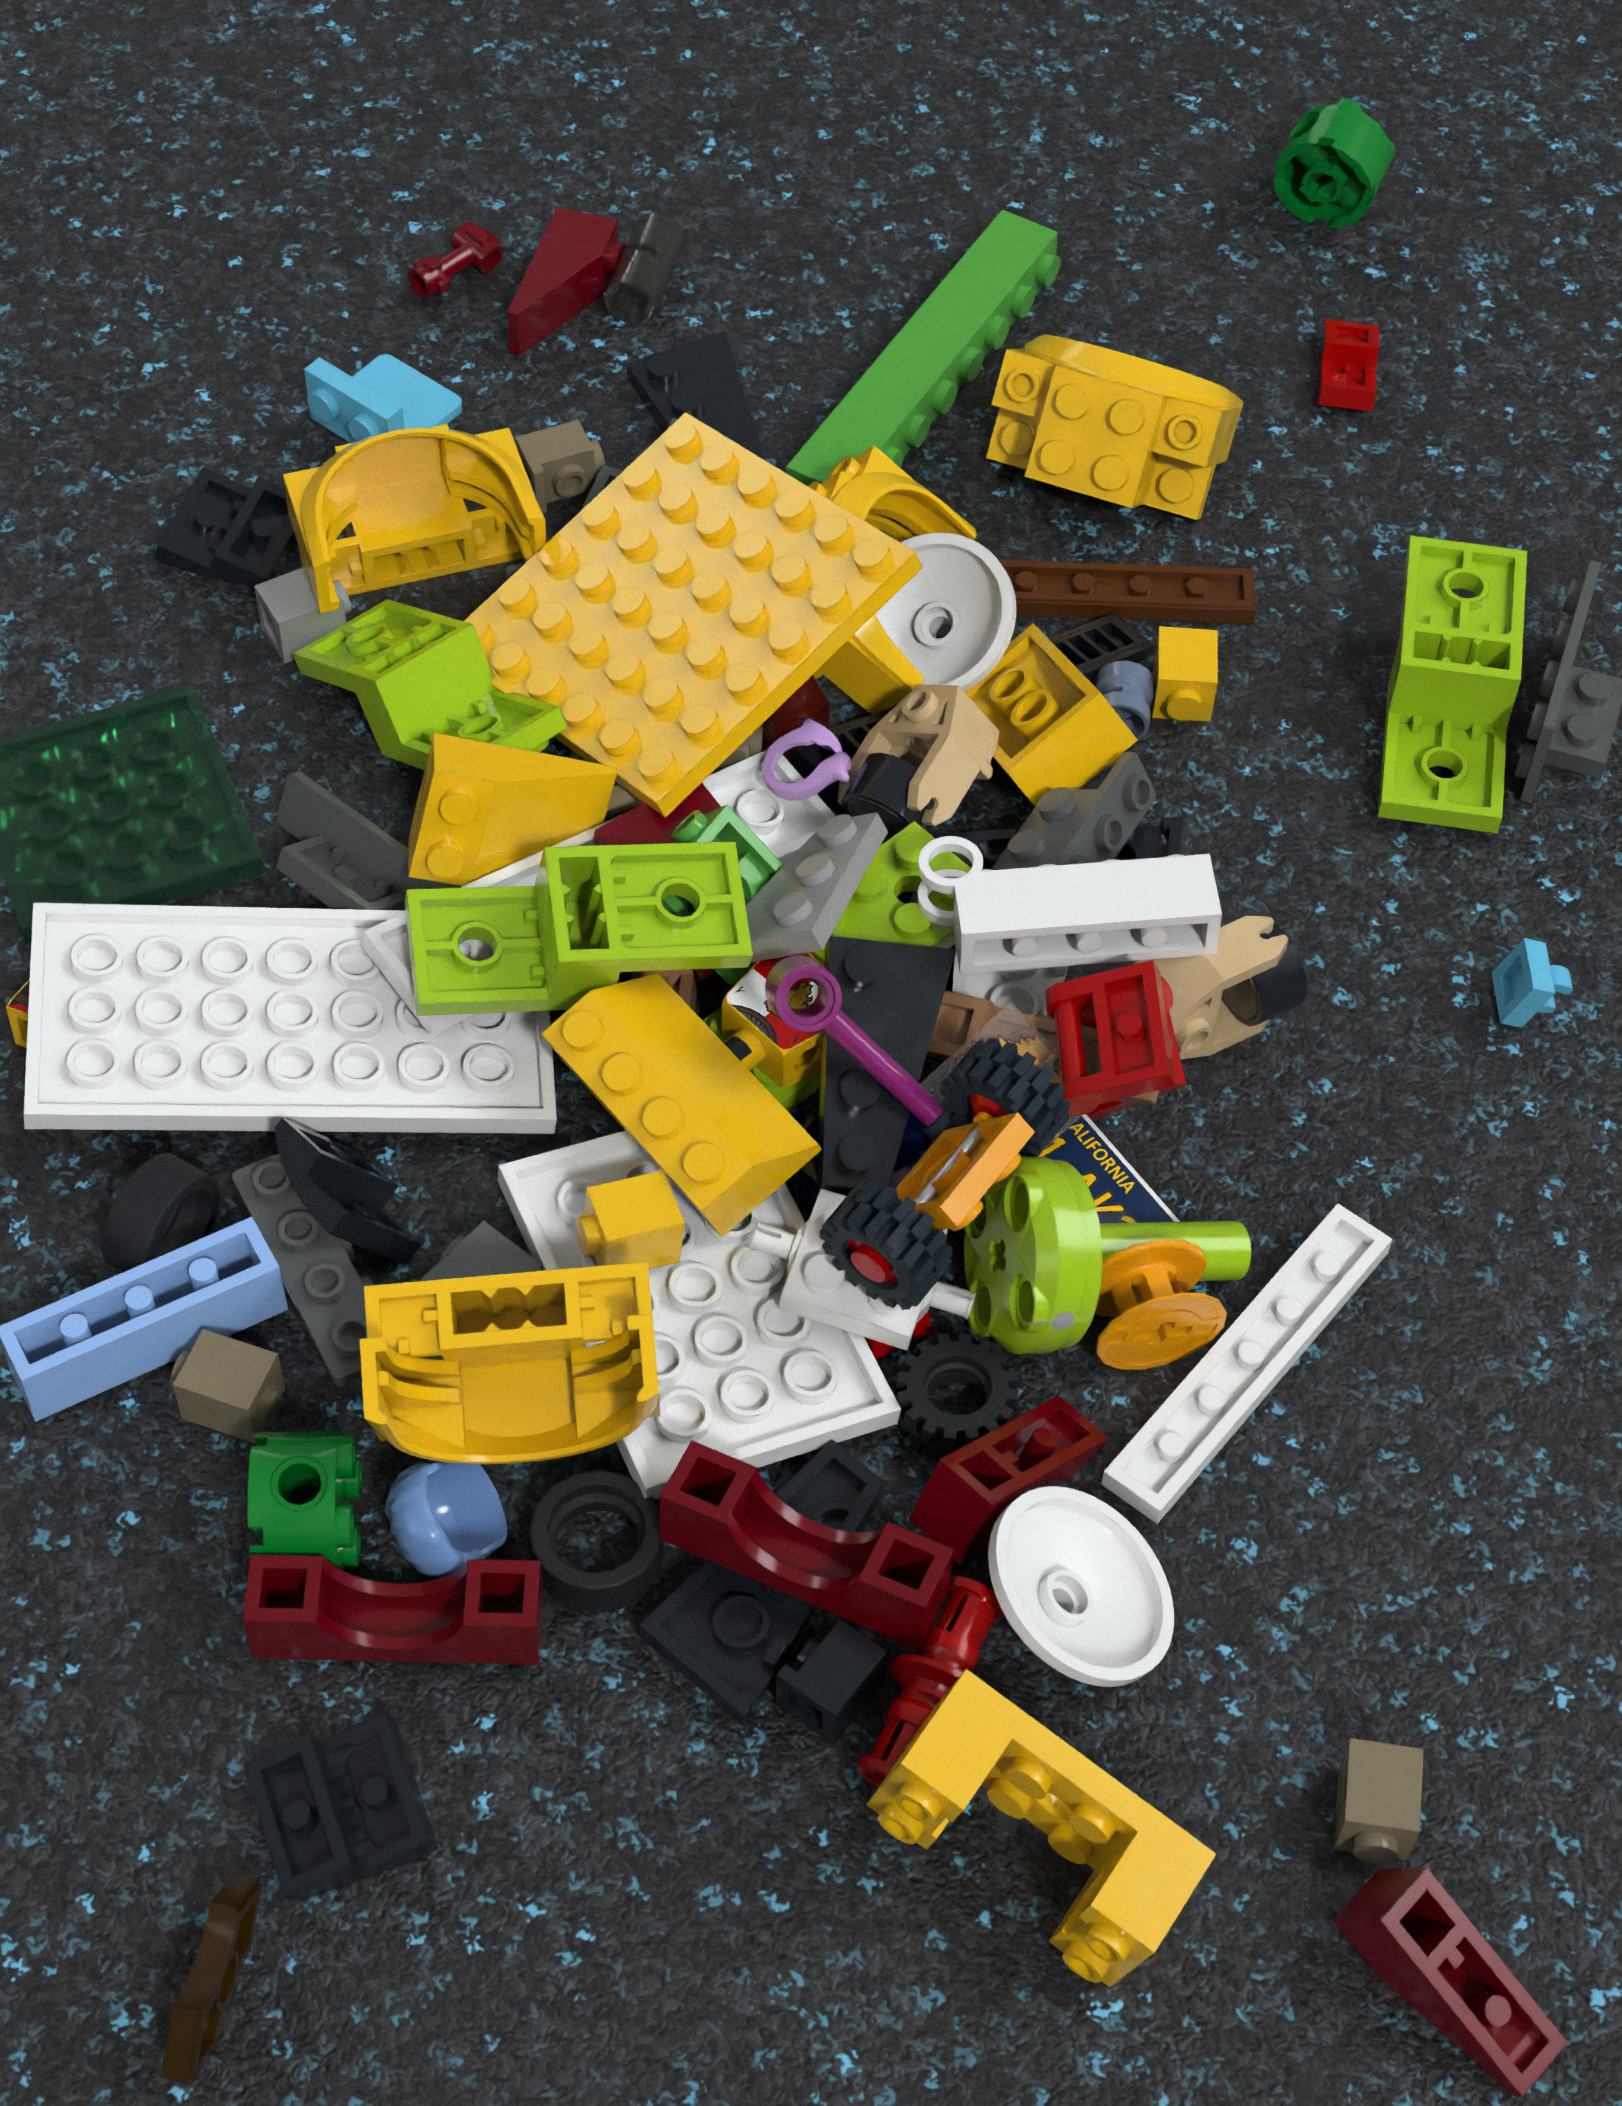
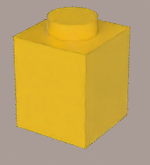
(1185, 674)
(631, 1222)

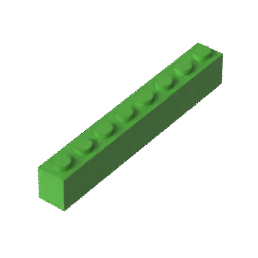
(937, 348)

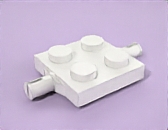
(824, 1294)

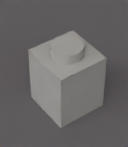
(292, 614)

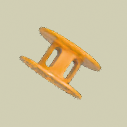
(1162, 1277)

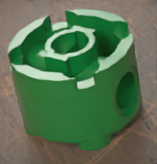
(1333, 164)
(298, 1469)

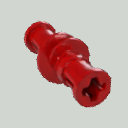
(926, 1678)

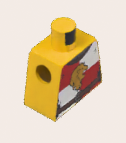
(761, 1036)

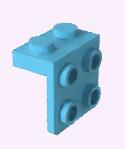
(377, 398)

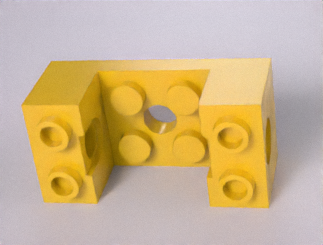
(1138, 1855)

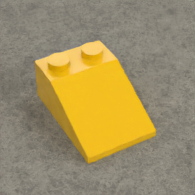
(1048, 718)
(497, 806)

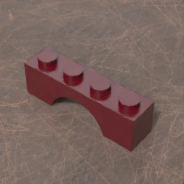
(873, 1578)
(321, 1613)

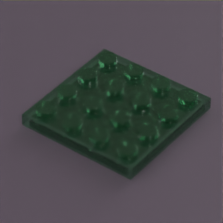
(120, 809)

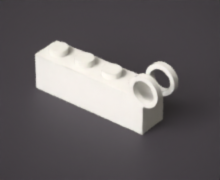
(1073, 910)

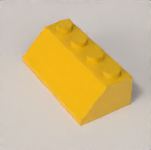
(682, 1097)

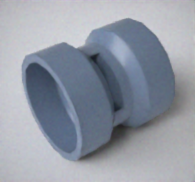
(1129, 692)

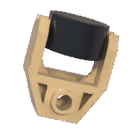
(920, 759)
(1234, 991)

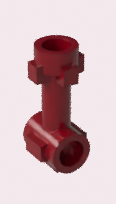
(470, 247)

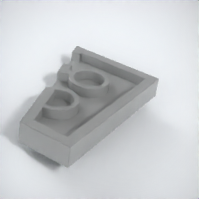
(813, 888)

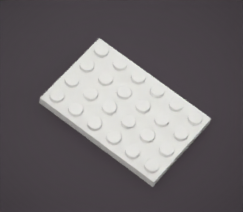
(725, 1354)

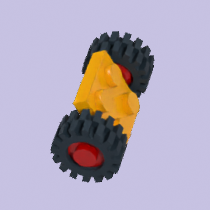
(896, 1235)

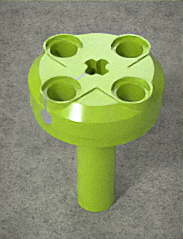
(1042, 1252)

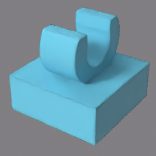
(1527, 983)

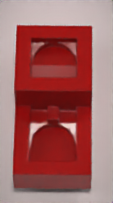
(1348, 365)

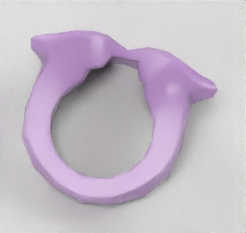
(827, 772)

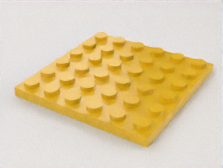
(685, 608)

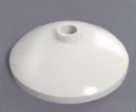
(958, 588)
(1080, 1586)

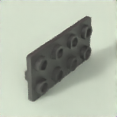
(1582, 706)

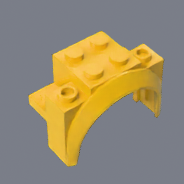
(1111, 424)
(886, 497)
(408, 512)
(513, 1363)

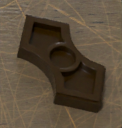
(204, 1998)

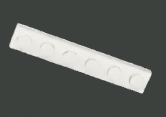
(1245, 1363)

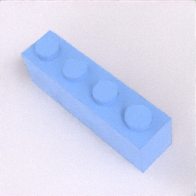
(142, 1318)

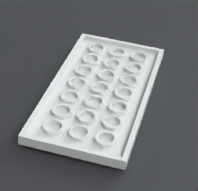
(257, 1021)

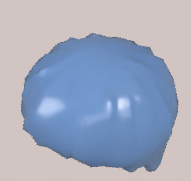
(445, 1516)

